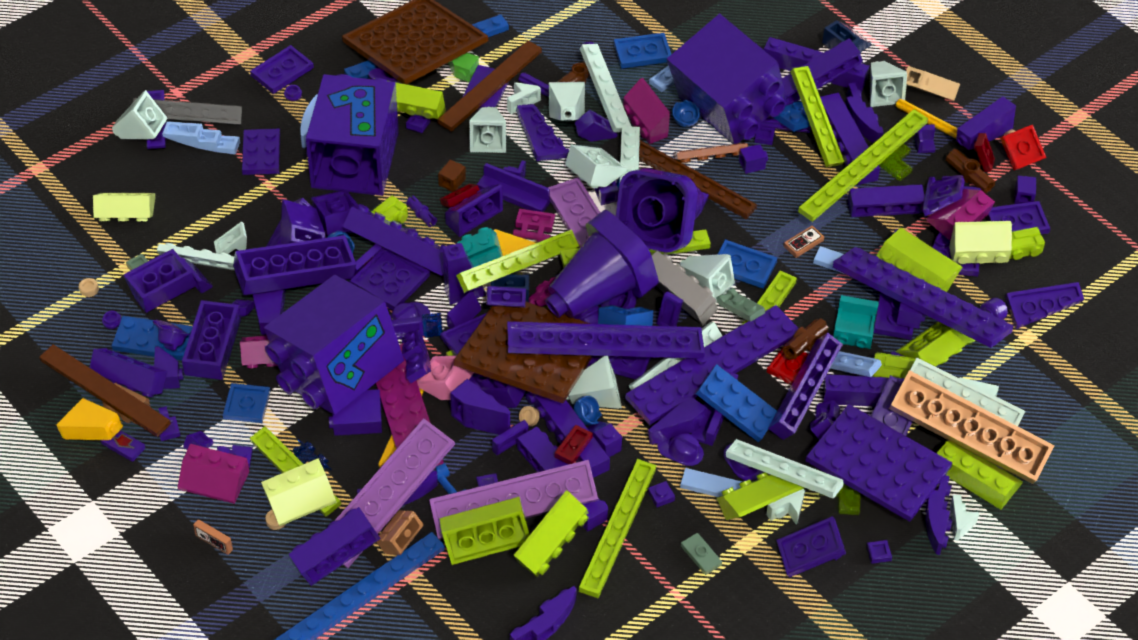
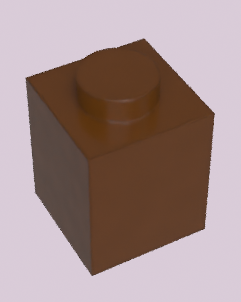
(452, 175)

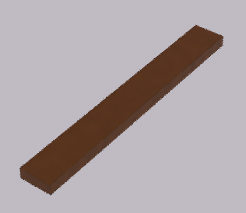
(489, 85)
(716, 191)
(105, 390)

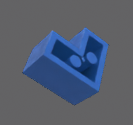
(619, 316)

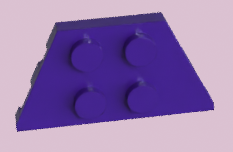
(942, 193)

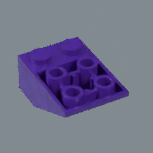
(300, 223)
(478, 410)

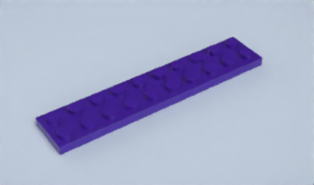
(923, 297)
(605, 340)
(731, 352)

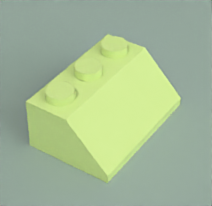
(123, 206)
(981, 242)
(298, 492)

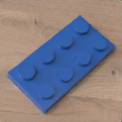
(141, 338)
(737, 403)

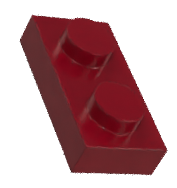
(984, 151)
(459, 195)
(573, 445)

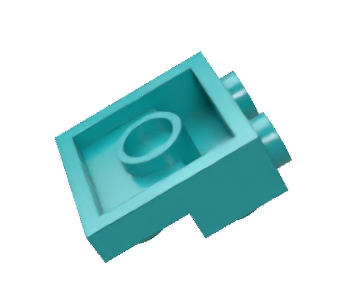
(482, 246)

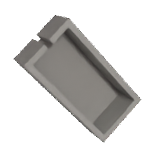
(672, 278)

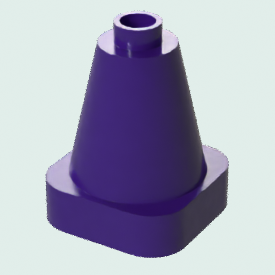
(659, 207)
(603, 268)

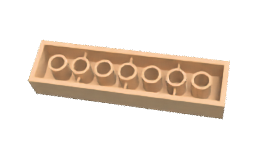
(971, 427)

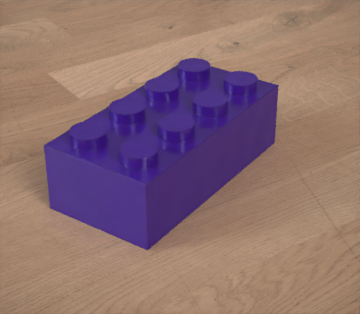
(211, 340)
(334, 546)

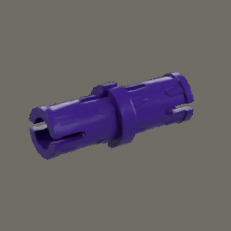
(421, 211)

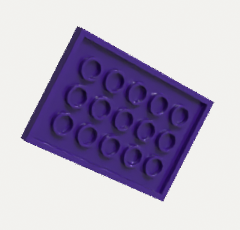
(879, 462)

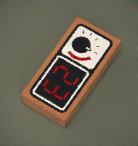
(804, 241)
(213, 536)

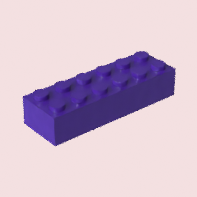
(293, 264)

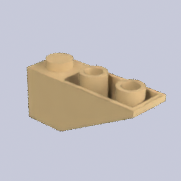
(931, 83)

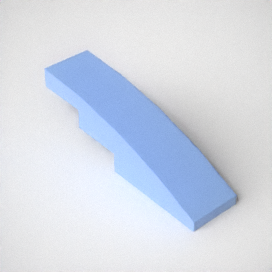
(195, 136)

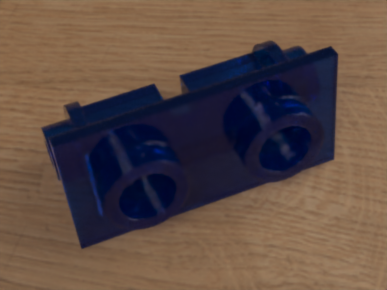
(306, 452)

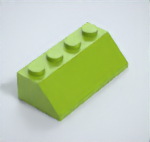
(419, 101)
(919, 259)
(936, 344)
(979, 475)
(754, 495)
(484, 530)
(551, 534)

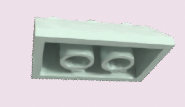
(594, 165)

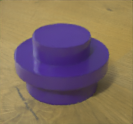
(293, 93)
(111, 319)

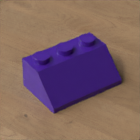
(475, 209)
(159, 280)

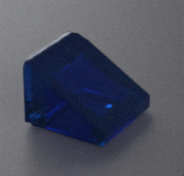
(432, 324)

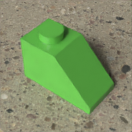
(464, 66)

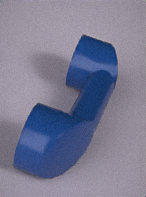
(442, 473)

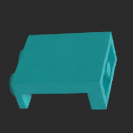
(855, 321)

